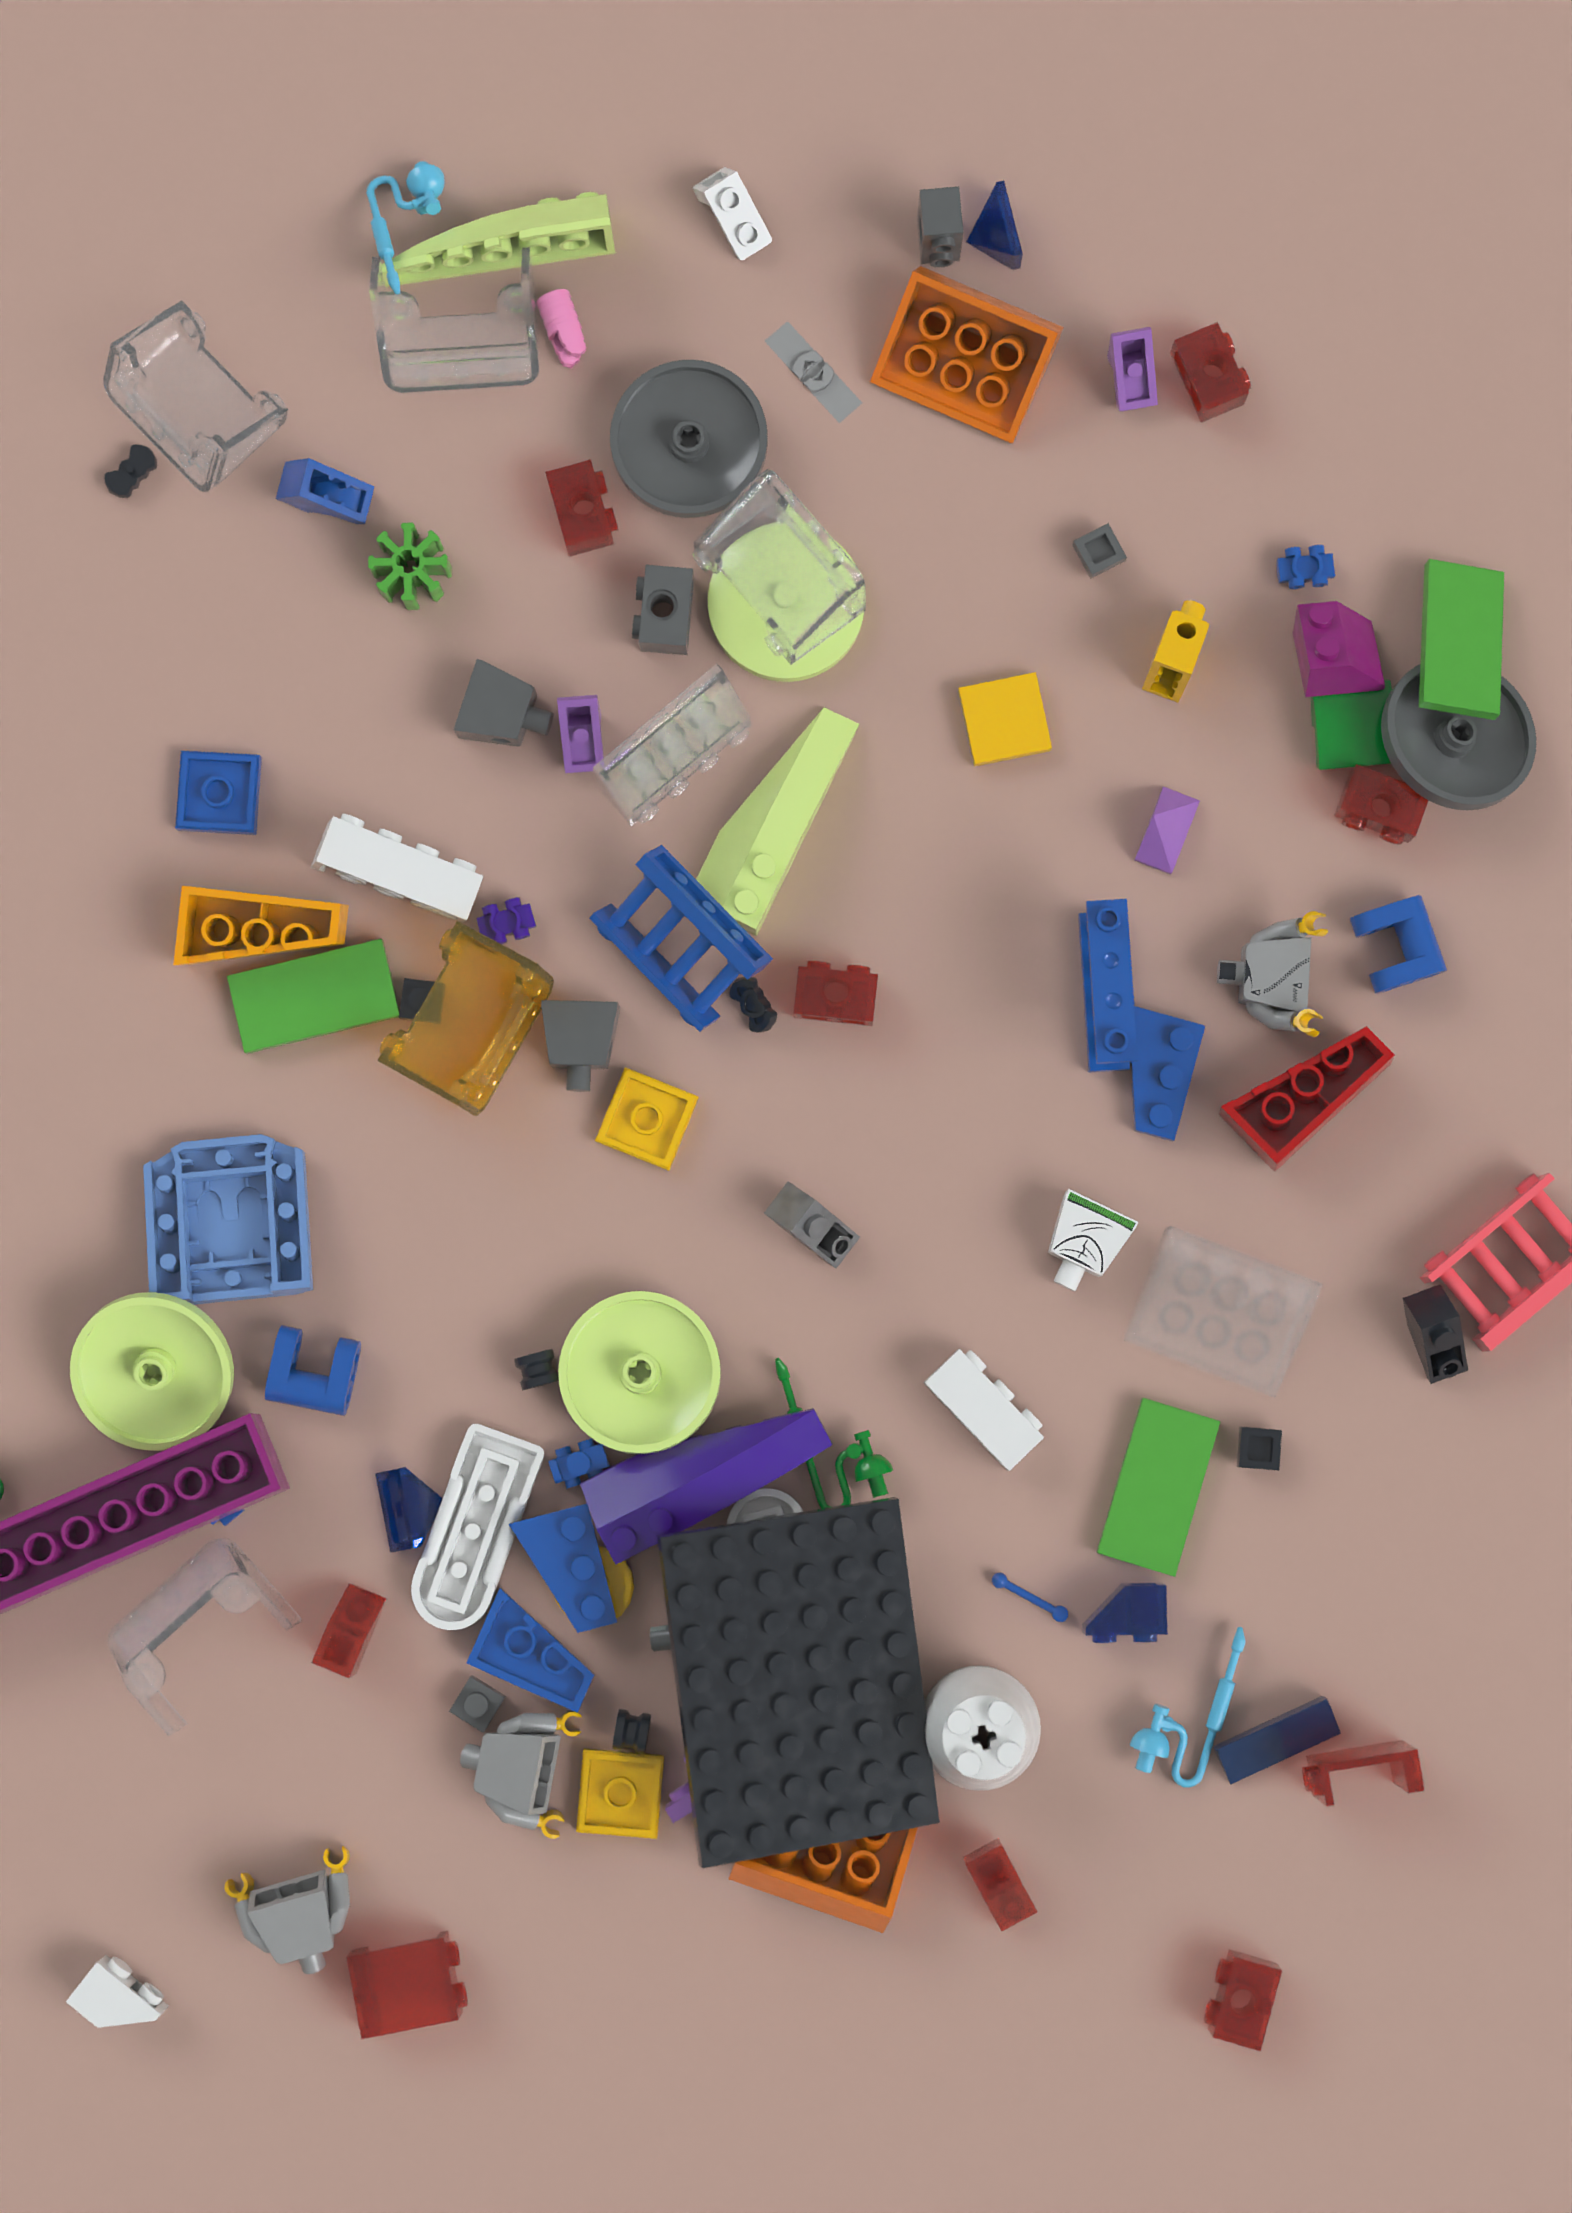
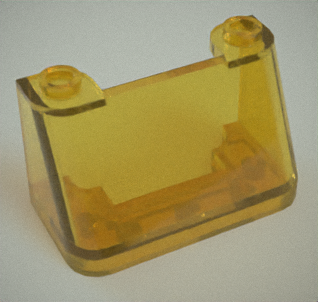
(470, 1020)

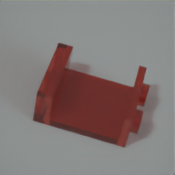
(1402, 1758)
(406, 1986)

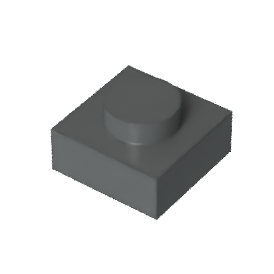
(1099, 550)
(477, 1703)

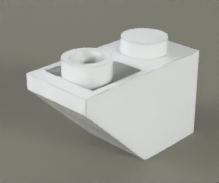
(115, 1997)

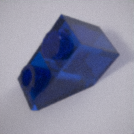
(1130, 1610)

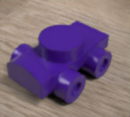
(514, 920)

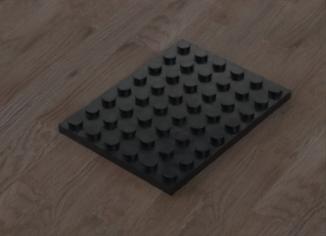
(798, 1680)

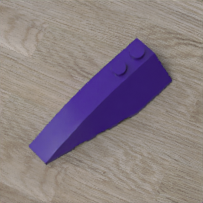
(695, 1479)

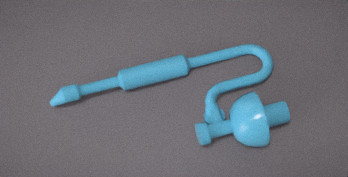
(426, 185)
(1154, 1743)

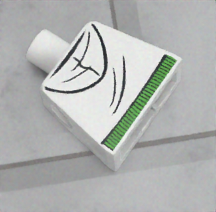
(1086, 1238)

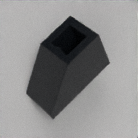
(1436, 1333)

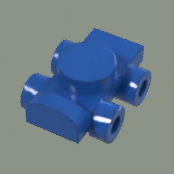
(1302, 569)
(570, 1466)

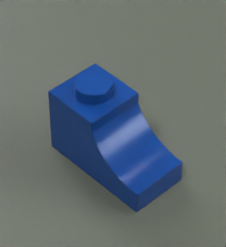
(324, 491)

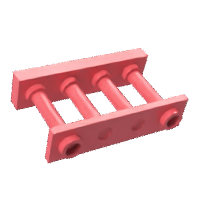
(1523, 1302)

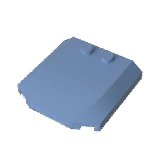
(228, 1220)

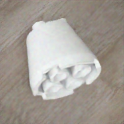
(973, 1699)

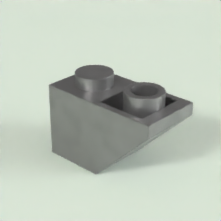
(812, 1224)

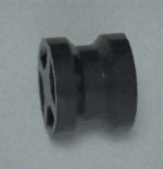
(537, 1369)
(631, 1731)

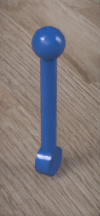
(1058, 1612)

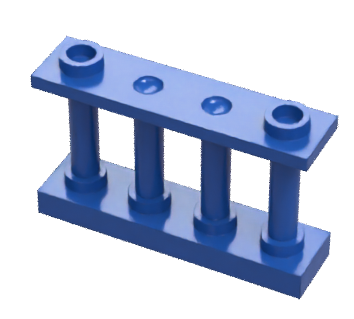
(705, 913)
(1108, 986)

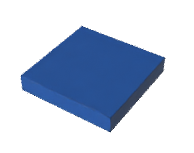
(218, 792)

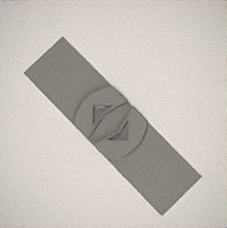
(813, 371)

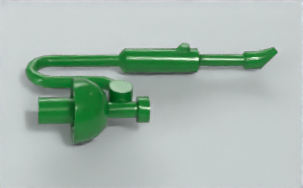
(869, 1467)

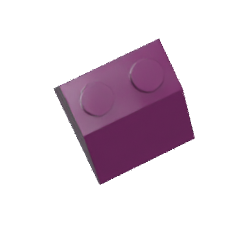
(1336, 650)

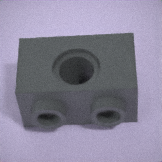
(940, 226)
(667, 633)

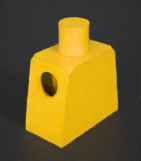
(1177, 652)

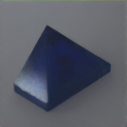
(996, 230)
(407, 1508)

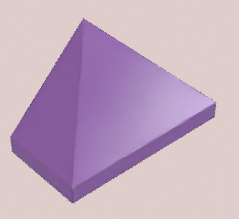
(1167, 830)

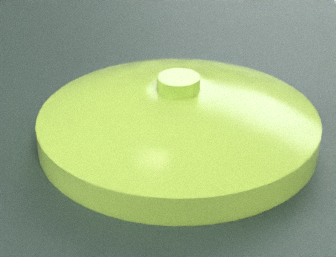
(743, 635)
(151, 1371)
(639, 1372)

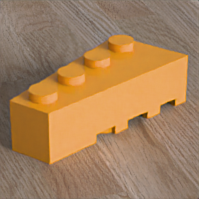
(242, 925)

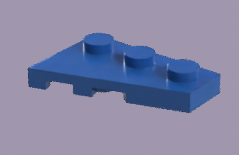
(1163, 1071)
(570, 1563)
(528, 1656)

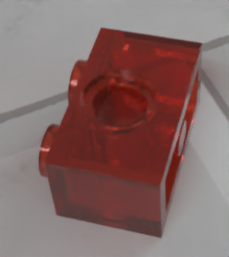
(1210, 394)
(575, 484)
(1357, 812)
(854, 1009)
(1247, 2024)

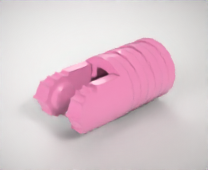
(562, 326)

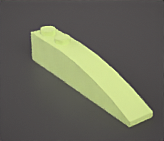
(493, 243)
(769, 827)

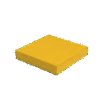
(1005, 719)
(647, 1119)
(620, 1793)

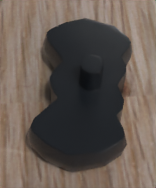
(131, 471)
(753, 1004)

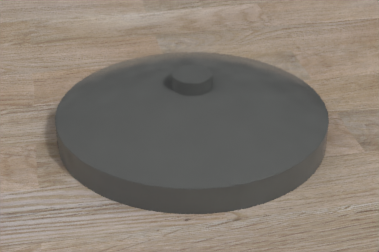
(688, 438)
(1454, 756)

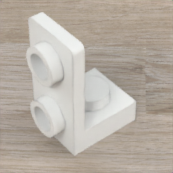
(734, 212)

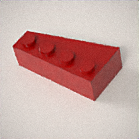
(1297, 1104)

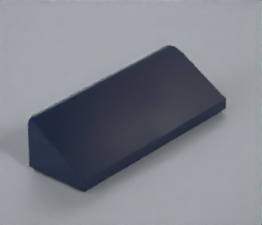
(1277, 1739)

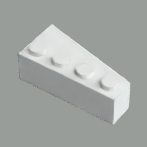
(398, 868)

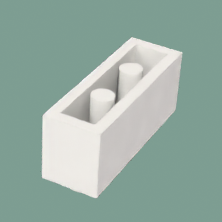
(985, 1408)

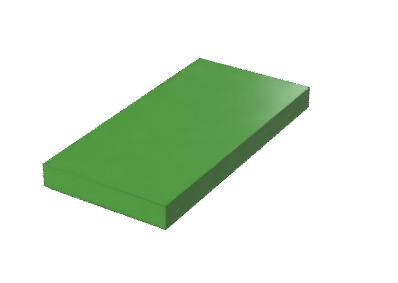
(1461, 639)
(313, 996)
(1158, 1487)

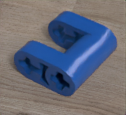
(1415, 938)
(309, 1389)

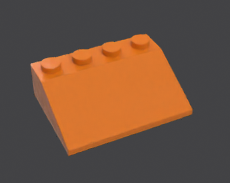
(965, 354)
(843, 1879)

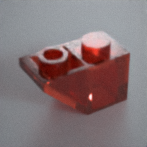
(349, 1631)
(999, 1884)

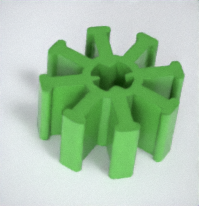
(424, 559)

